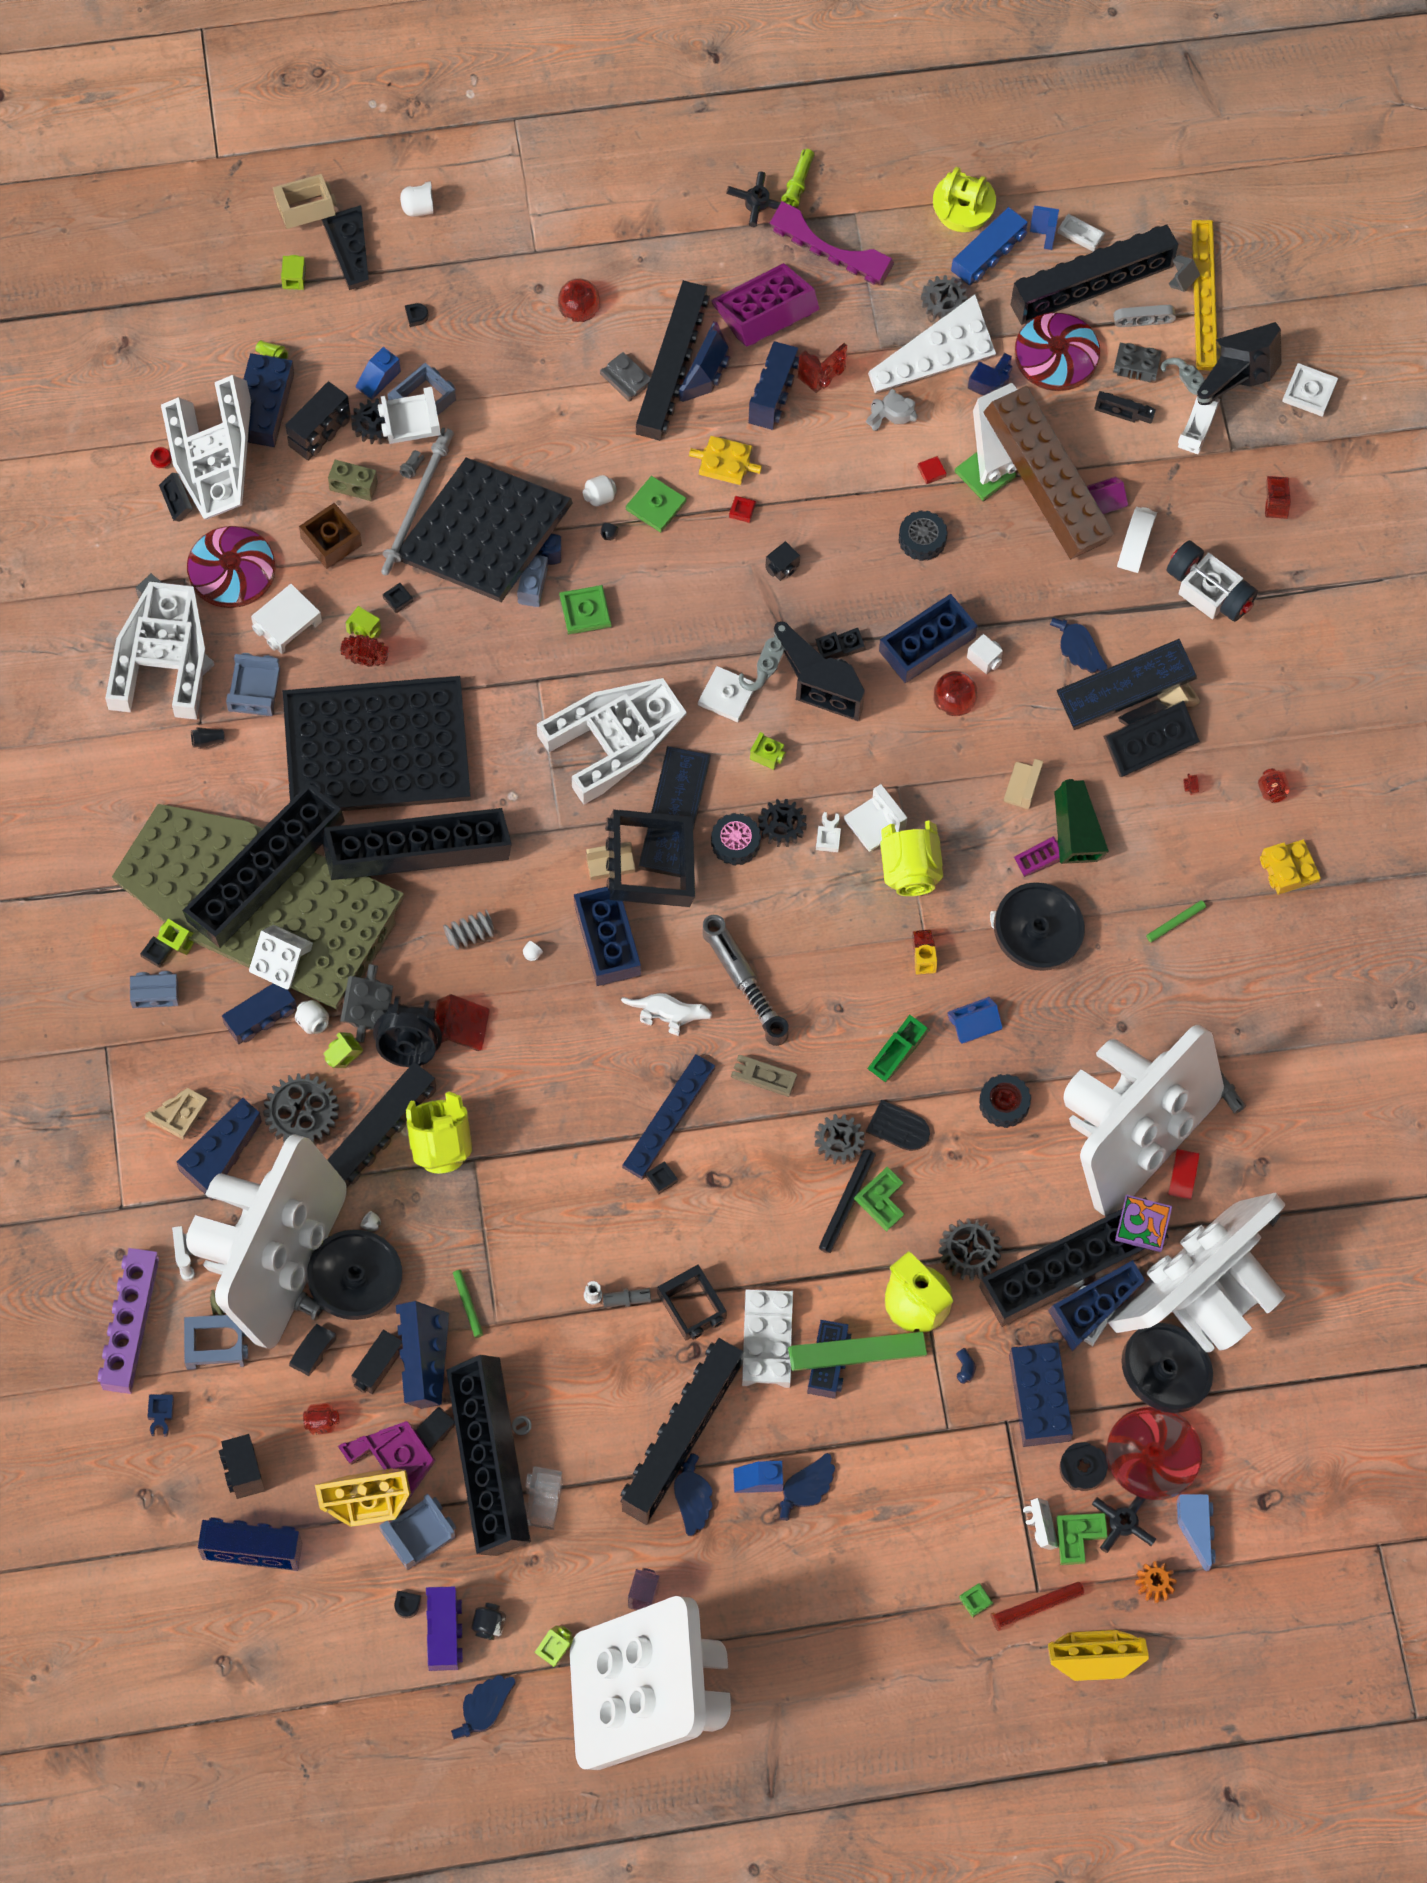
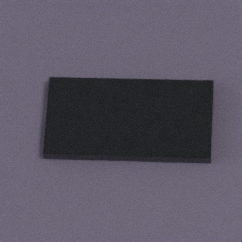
(1151, 738)

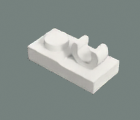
(1042, 1519)

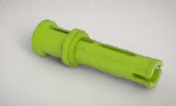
(796, 185)

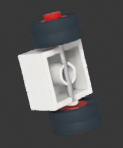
(1210, 583)

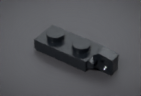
(1123, 408)

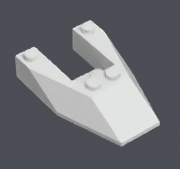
(215, 459)
(164, 634)
(626, 723)

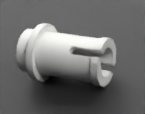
(592, 1293)

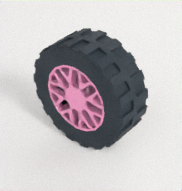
(735, 839)

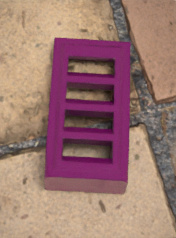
(1043, 846)

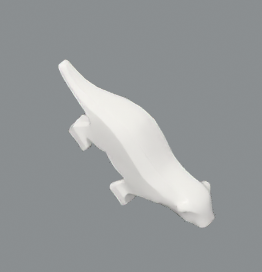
(668, 1010)

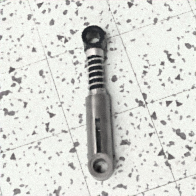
(743, 978)

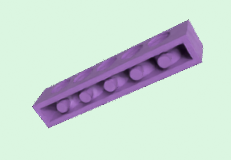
(123, 1379)

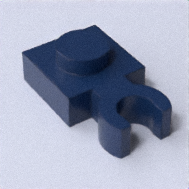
(160, 1409)

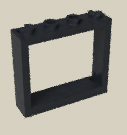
(643, 894)

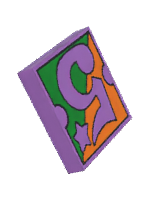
(1143, 1223)

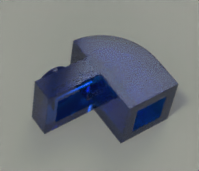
(987, 379)

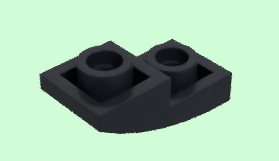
(840, 645)
(311, 1350)
(435, 1428)

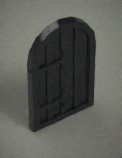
(899, 1127)

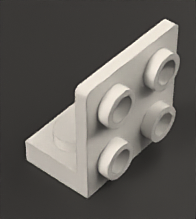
(873, 816)
(278, 955)

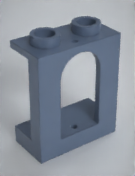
(192, 1357)

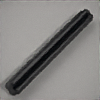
(847, 1201)

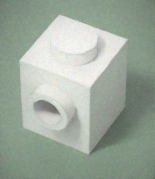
(985, 654)

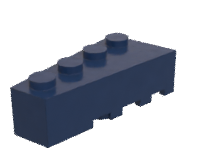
(772, 386)
(1087, 1308)

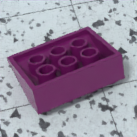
(766, 304)

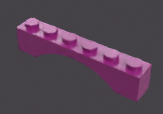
(869, 263)

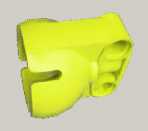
(915, 1306)

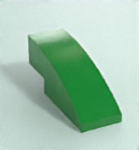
(898, 1048)

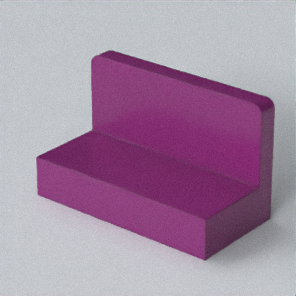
(1109, 494)

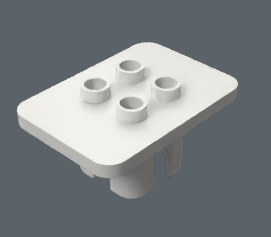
(1144, 1115)
(270, 1248)
(1209, 1279)
(644, 1684)

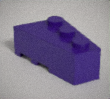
(443, 1628)

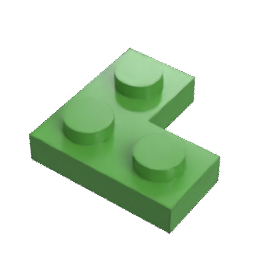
(876, 1201)
(1075, 1529)

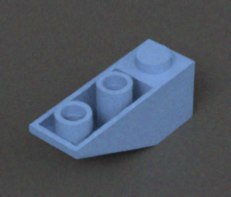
(1194, 1521)

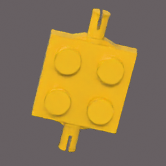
(725, 460)

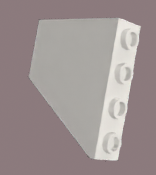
(992, 456)

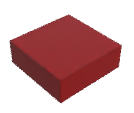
(932, 470)
(742, 509)

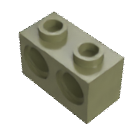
(352, 480)

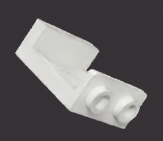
(410, 417)
(285, 618)

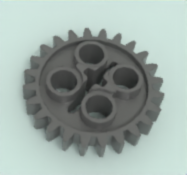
(282, 1102)

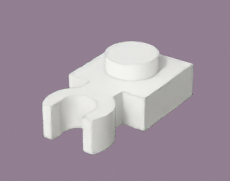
(828, 836)

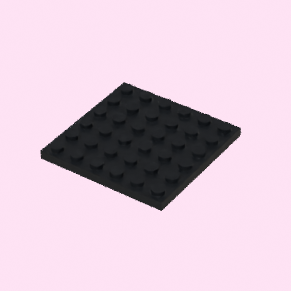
(484, 529)

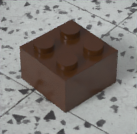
(330, 535)

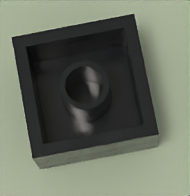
(241, 1462)

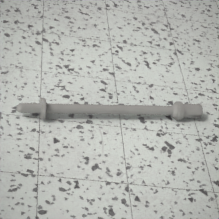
(439, 450)

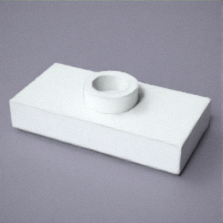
(1081, 232)

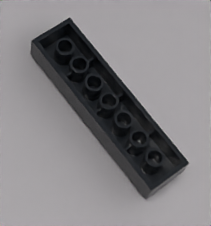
(1094, 274)
(416, 843)
(263, 866)
(1058, 1269)
(682, 1431)
(488, 1455)

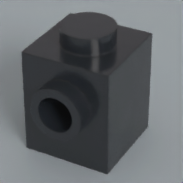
(782, 561)

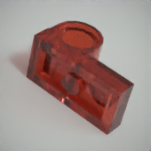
(1278, 497)

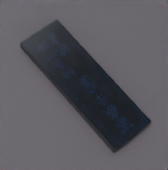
(1126, 684)
(676, 794)

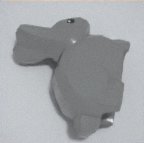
(894, 408)

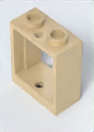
(300, 191)

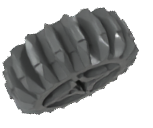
(991, 1254)

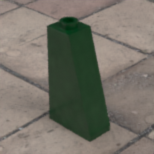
(1077, 825)

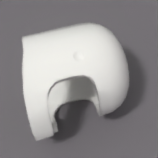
(417, 200)

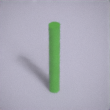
(1177, 920)
(468, 1304)

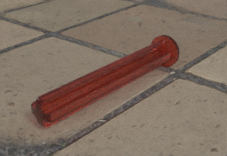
(1037, 1605)

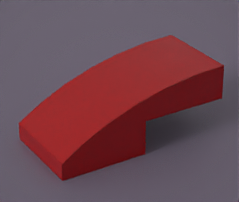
(1183, 1174)

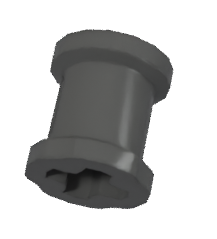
(308, 1305)

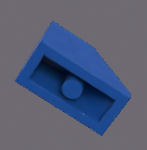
(378, 373)
(759, 1477)

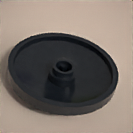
(1039, 926)
(354, 1274)
(1167, 1368)

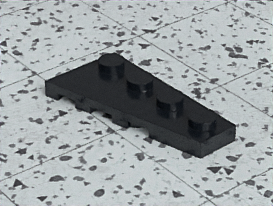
(348, 243)

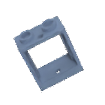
(429, 374)

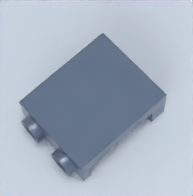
(254, 684)
(419, 1532)

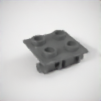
(1137, 359)

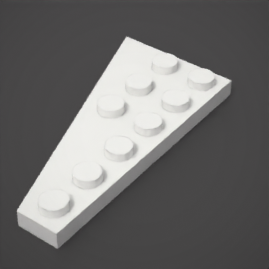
(946, 345)

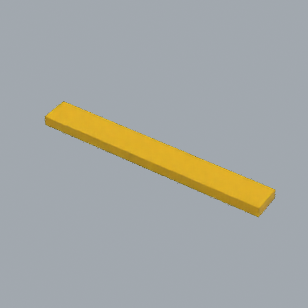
(1204, 294)

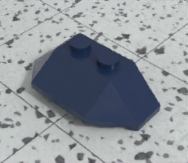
(707, 366)

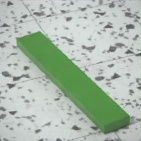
(857, 1351)

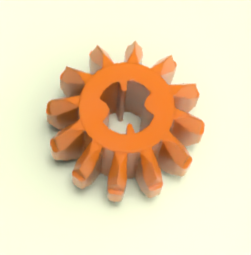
(1164, 1585)

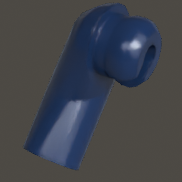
(968, 1366)

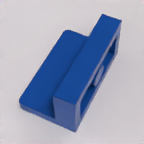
(1044, 222)
(975, 1019)

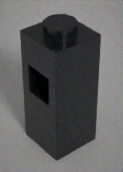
(377, 1362)

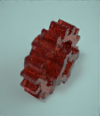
(364, 650)

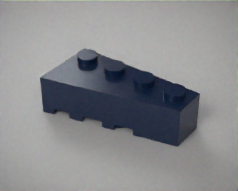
(220, 1146)
(423, 1352)

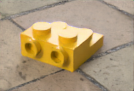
(1289, 866)

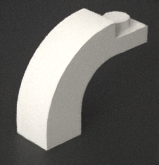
(1198, 426)

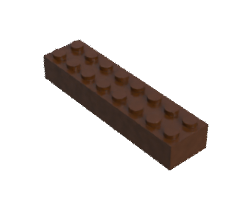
(1048, 472)

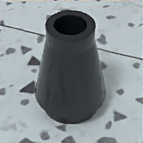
(206, 737)

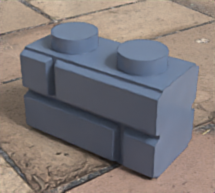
(533, 582)
(154, 990)

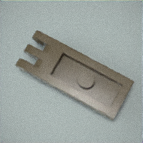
(764, 1075)

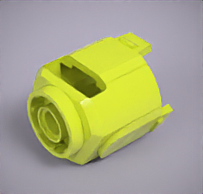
(911, 859)
(439, 1133)

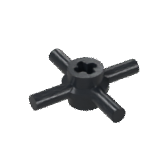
(755, 198)
(1118, 1529)

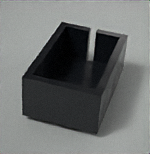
(318, 421)

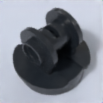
(407, 1034)

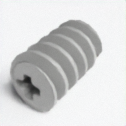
(469, 930)

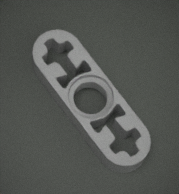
(1144, 316)

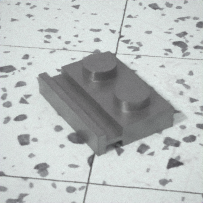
(625, 376)

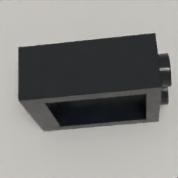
(680, 1283)

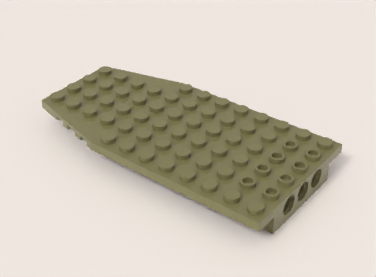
(343, 918)

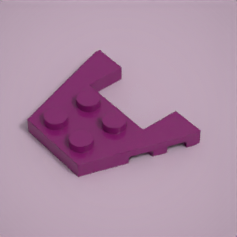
(394, 1448)

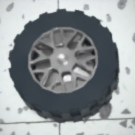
(922, 535)

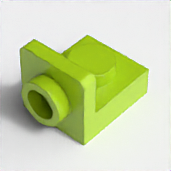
(555, 1644)

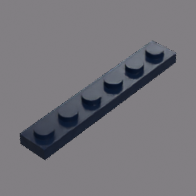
(668, 1116)

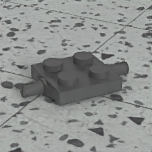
(365, 1002)

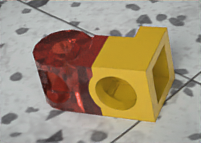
(924, 952)

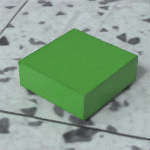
(975, 1600)

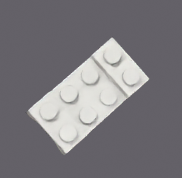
(767, 1337)

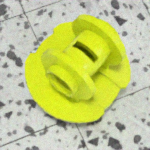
(963, 189)

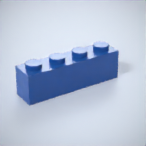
(989, 246)

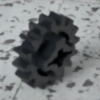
(368, 418)
(784, 814)

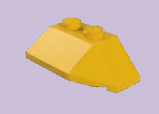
(365, 1496)
(1097, 1654)

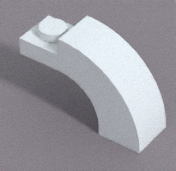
(1136, 539)

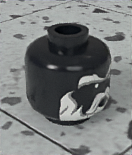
(488, 1621)

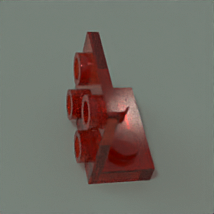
(819, 375)
(462, 1021)

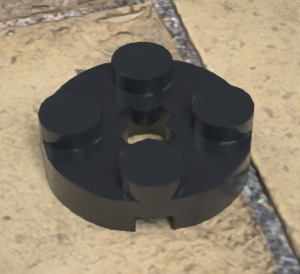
(1089, 1455)

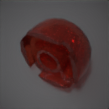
(578, 300)
(955, 693)

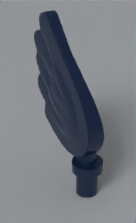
(1079, 646)
(807, 1486)
(692, 1496)
(484, 1705)

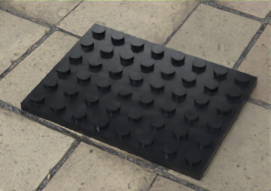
(378, 743)

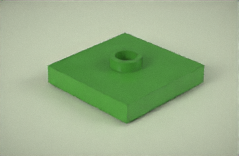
(969, 473)
(656, 504)
(585, 609)

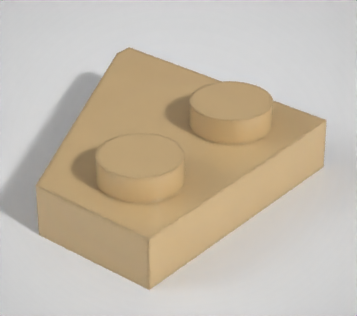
(178, 1113)

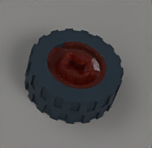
(1004, 1100)

